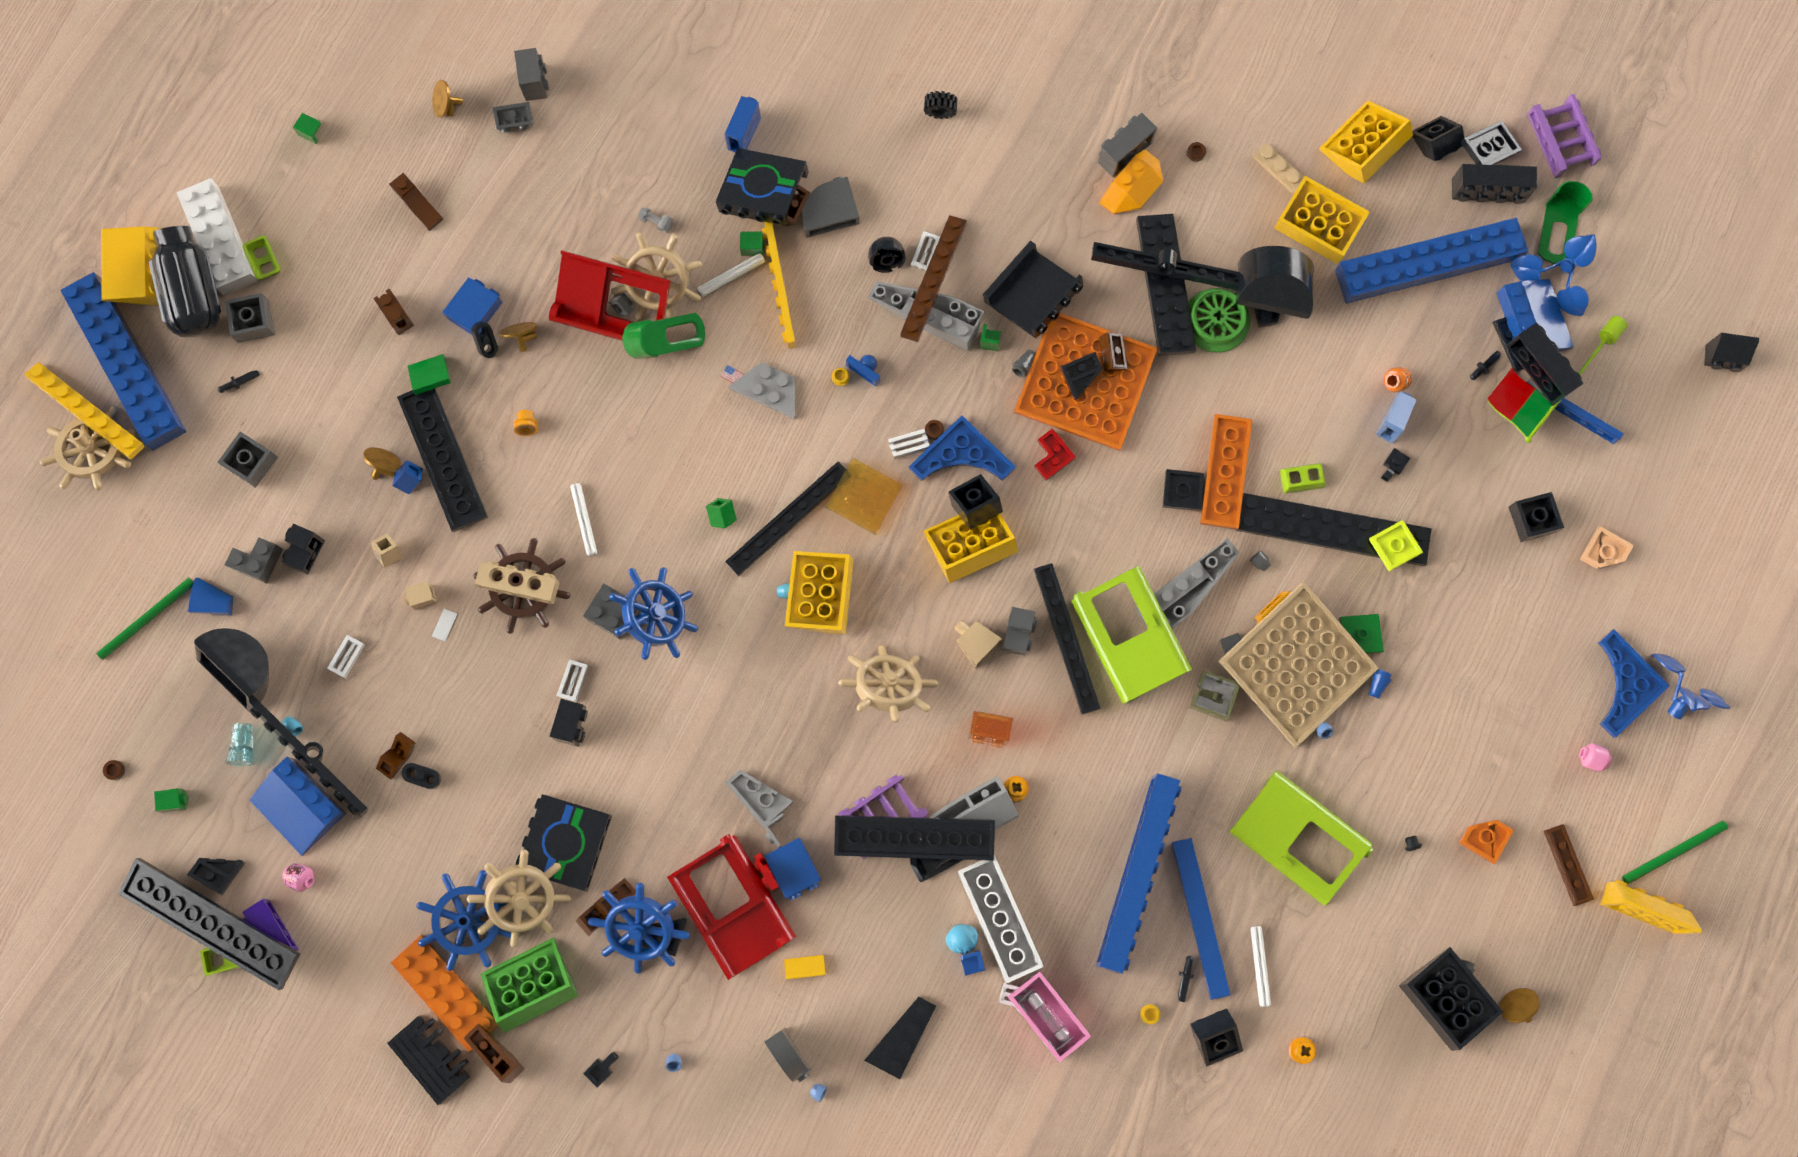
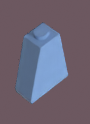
(1396, 417)

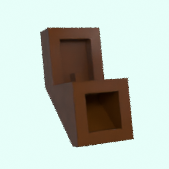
(396, 756)

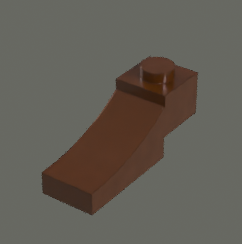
(416, 201)
(602, 907)

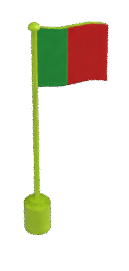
(1528, 407)

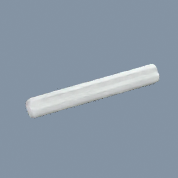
(731, 274)
(583, 519)
(1260, 966)

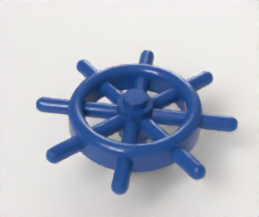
(653, 613)
(465, 921)
(639, 928)

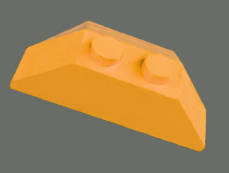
(1134, 184)

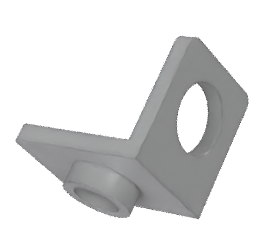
(769, 835)

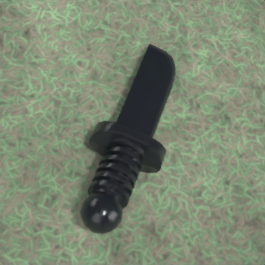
(1483, 367)
(238, 381)
(1185, 979)

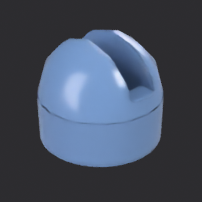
(1324, 730)
(673, 1063)
(818, 1092)

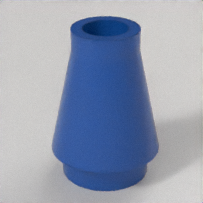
(1379, 683)

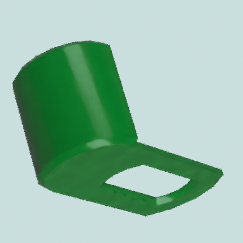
(1563, 206)
(649, 339)

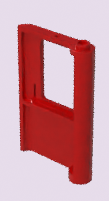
(585, 290)
(744, 933)

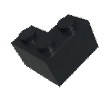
(303, 548)
(568, 723)

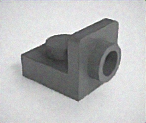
(621, 304)

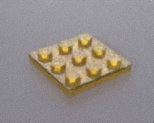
(863, 496)

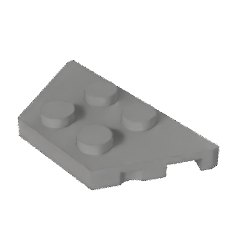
(768, 388)

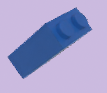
(743, 124)
(472, 305)
(793, 869)

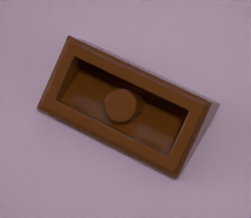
(1113, 352)

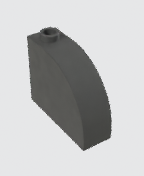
(830, 208)
(788, 1056)

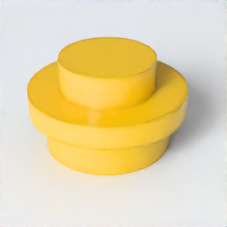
(840, 376)
(1150, 1014)

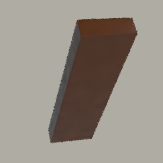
(1568, 865)

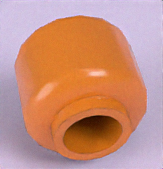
(1397, 379)

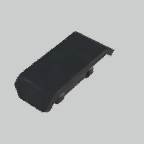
(928, 868)

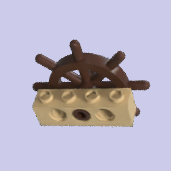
(520, 584)

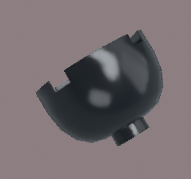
(886, 254)

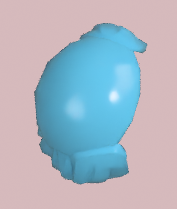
(962, 938)

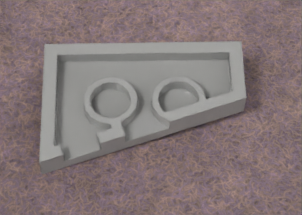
(758, 798)

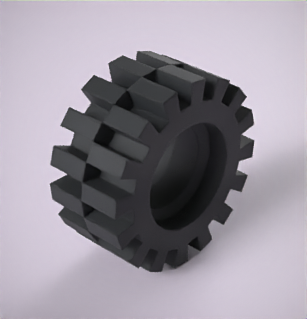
(940, 104)

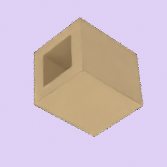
(385, 550)
(420, 595)

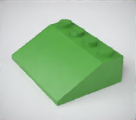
(528, 985)

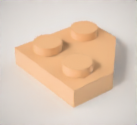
(1605, 549)

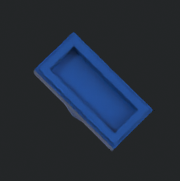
(864, 368)

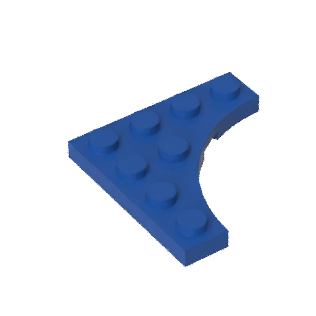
(962, 446)
(1635, 683)

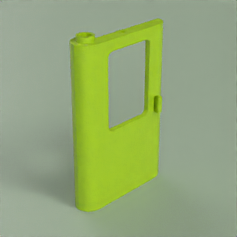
(1144, 659)
(1277, 820)

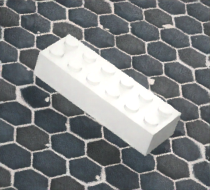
(217, 236)
(1000, 919)

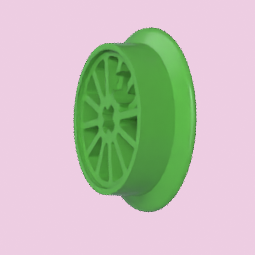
(1209, 340)

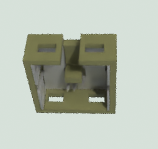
(1215, 695)

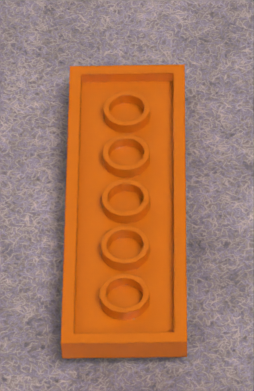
(1226, 471)
(443, 991)

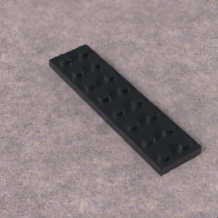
(1166, 294)
(443, 459)
(914, 837)

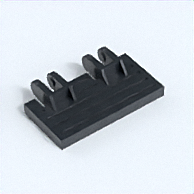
(427, 1060)

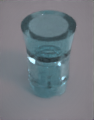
(241, 745)

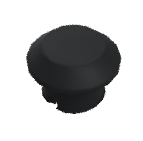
(1412, 843)

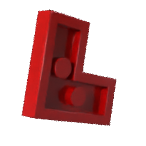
(1058, 455)

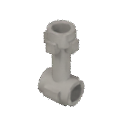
(664, 223)

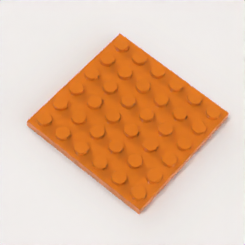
(1105, 405)

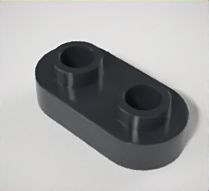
(484, 338)
(422, 776)

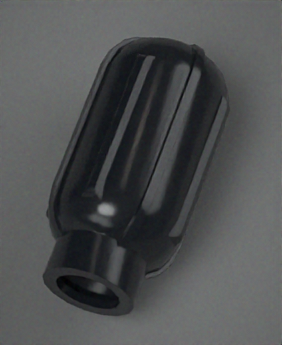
(184, 283)

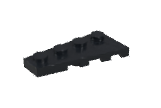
(900, 1042)

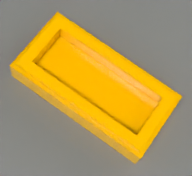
(804, 967)

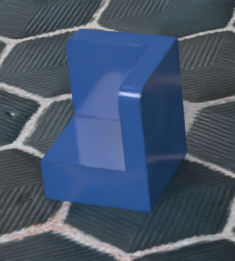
(407, 477)
(972, 963)

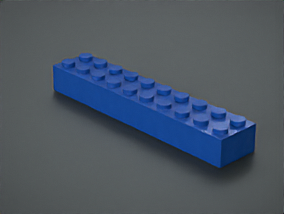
(1431, 260)
(123, 362)
(1137, 874)

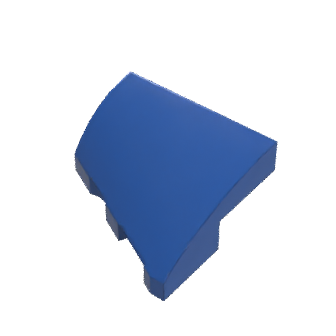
(209, 599)

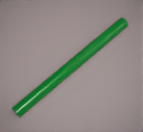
(145, 618)
(1675, 852)

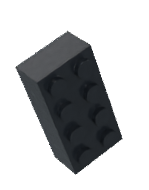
(1494, 183)
(1545, 363)

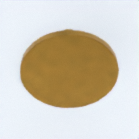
(442, 101)
(520, 332)
(382, 462)
(1520, 1005)

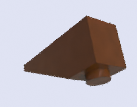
(494, 1054)

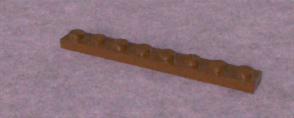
(933, 278)

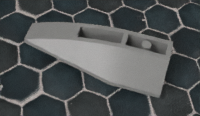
(948, 319)
(1188, 589)
(983, 802)

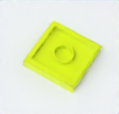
(1395, 545)

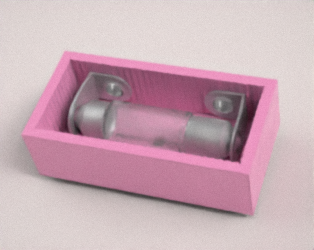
(1049, 1017)

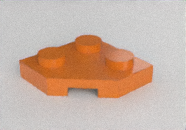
(1487, 839)

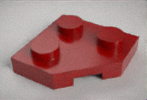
(769, 879)

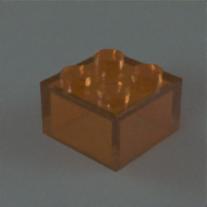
(990, 729)

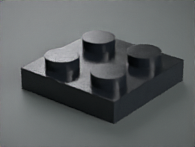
(1183, 490)

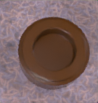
(1196, 151)
(934, 429)
(113, 770)

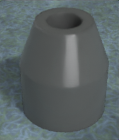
(1260, 561)

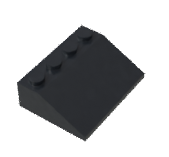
(1451, 999)

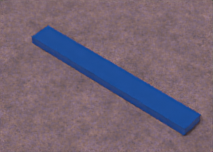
(1201, 919)

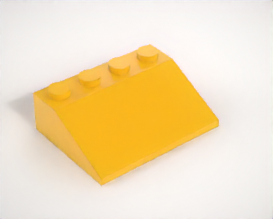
(1367, 140)
(1321, 220)
(126, 265)
(966, 550)
(819, 592)
(1649, 909)

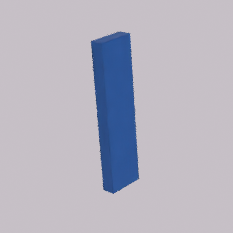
(1589, 421)

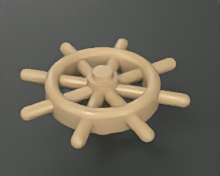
(661, 271)
(86, 447)
(888, 683)
(519, 898)

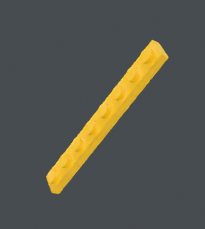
(778, 285)
(84, 410)

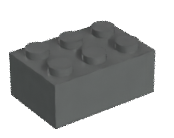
(1126, 144)

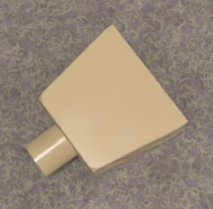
(976, 641)

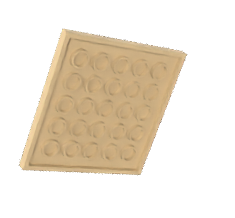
(1298, 664)

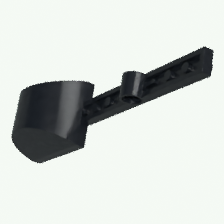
(1266, 279)
(243, 671)

